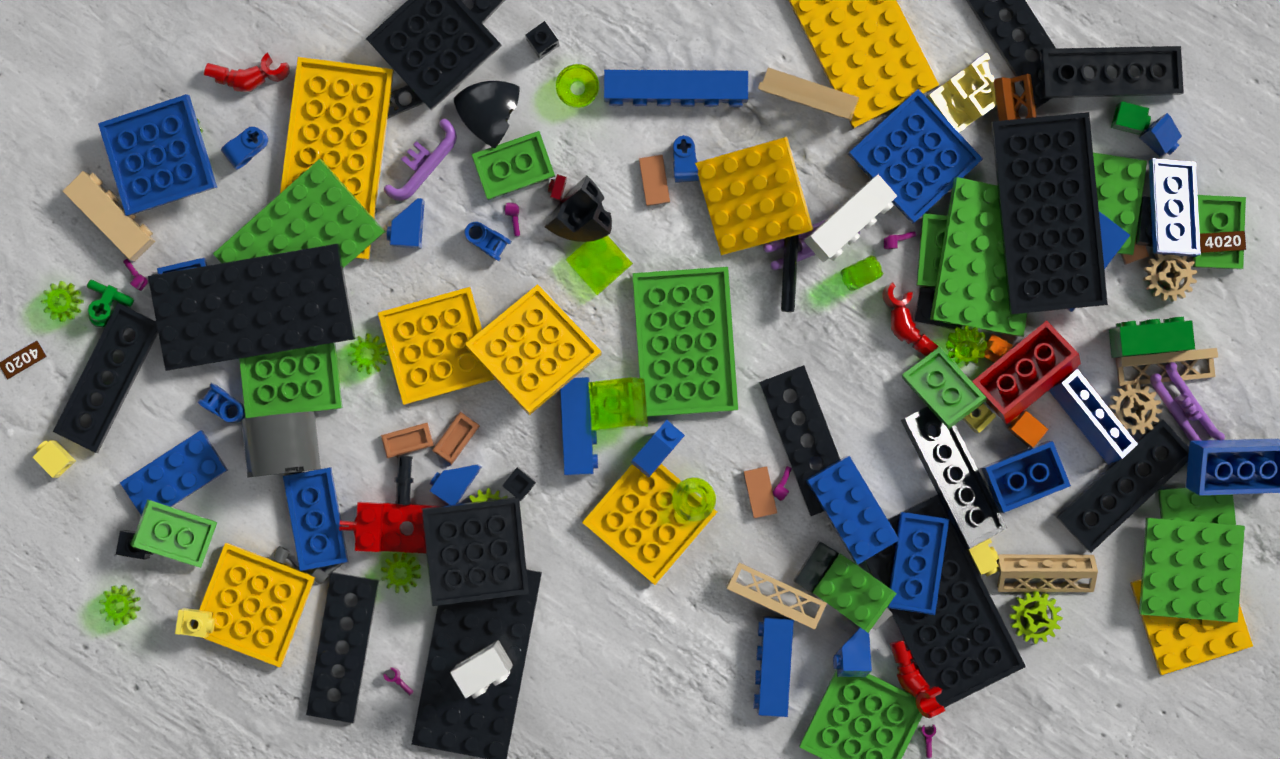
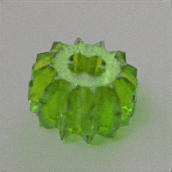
(861, 273)
(69, 295)
(972, 338)
(371, 345)
(391, 570)
(121, 614)

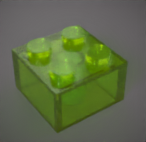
(618, 404)

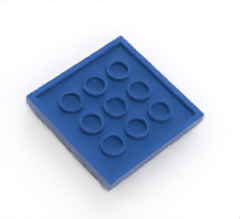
(157, 155)
(916, 155)

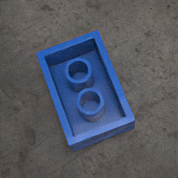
(1025, 476)

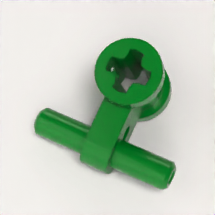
(109, 294)

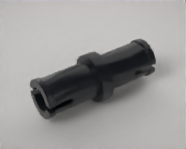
(403, 480)

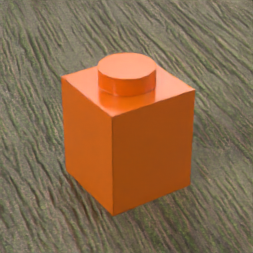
(1027, 429)

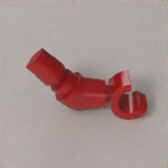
(250, 78)
(902, 323)
(914, 683)

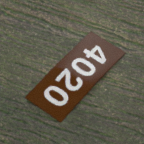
(1222, 241)
(22, 359)

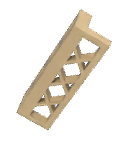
(809, 93)
(1157, 359)
(1047, 569)
(769, 602)

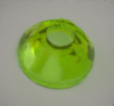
(573, 74)
(687, 487)

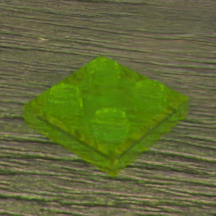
(599, 263)

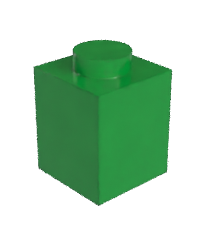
(1131, 118)

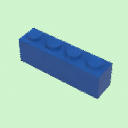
(1093, 417)
(577, 428)
(774, 666)

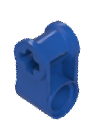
(242, 149)
(684, 163)
(488, 240)
(219, 402)

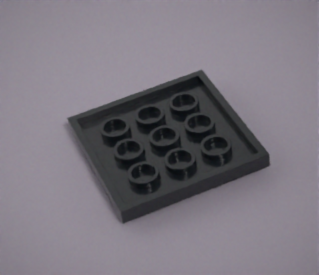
(433, 46)
(475, 551)

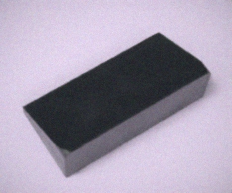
(815, 566)

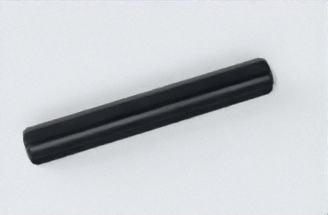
(789, 274)

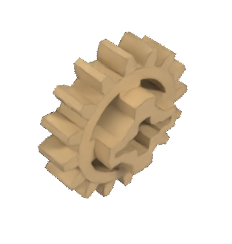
(1171, 285)
(1132, 399)

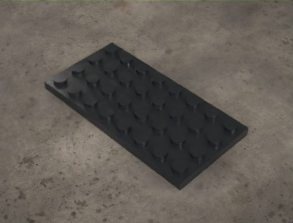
(1049, 213)
(251, 307)
(966, 638)
(481, 724)

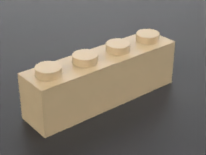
(109, 216)

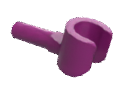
(512, 209)
(891, 241)
(139, 280)
(780, 491)
(398, 681)
(928, 739)

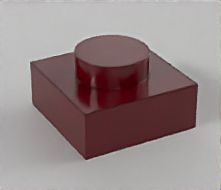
(557, 187)

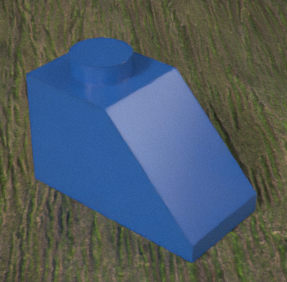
(1162, 136)
(408, 226)
(657, 448)
(453, 483)
(854, 656)

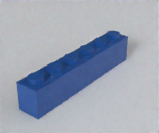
(676, 87)

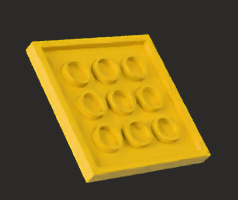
(754, 196)
(429, 345)
(533, 349)
(642, 523)
(255, 604)
(1187, 641)

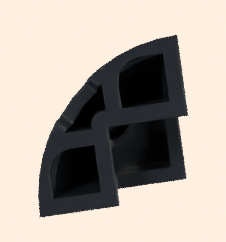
(487, 108)
(581, 214)

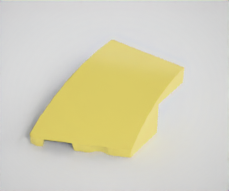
(966, 94)

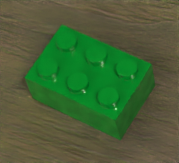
(1151, 337)

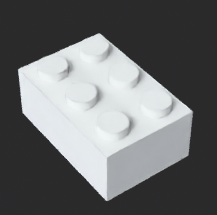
(482, 669)

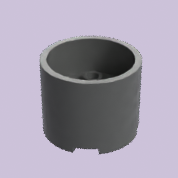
(280, 444)

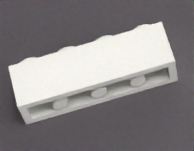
(850, 218)

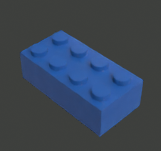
(1234, 466)
(852, 509)

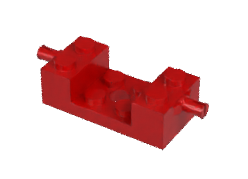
(379, 527)

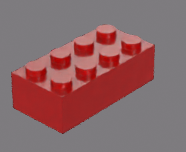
(1027, 372)

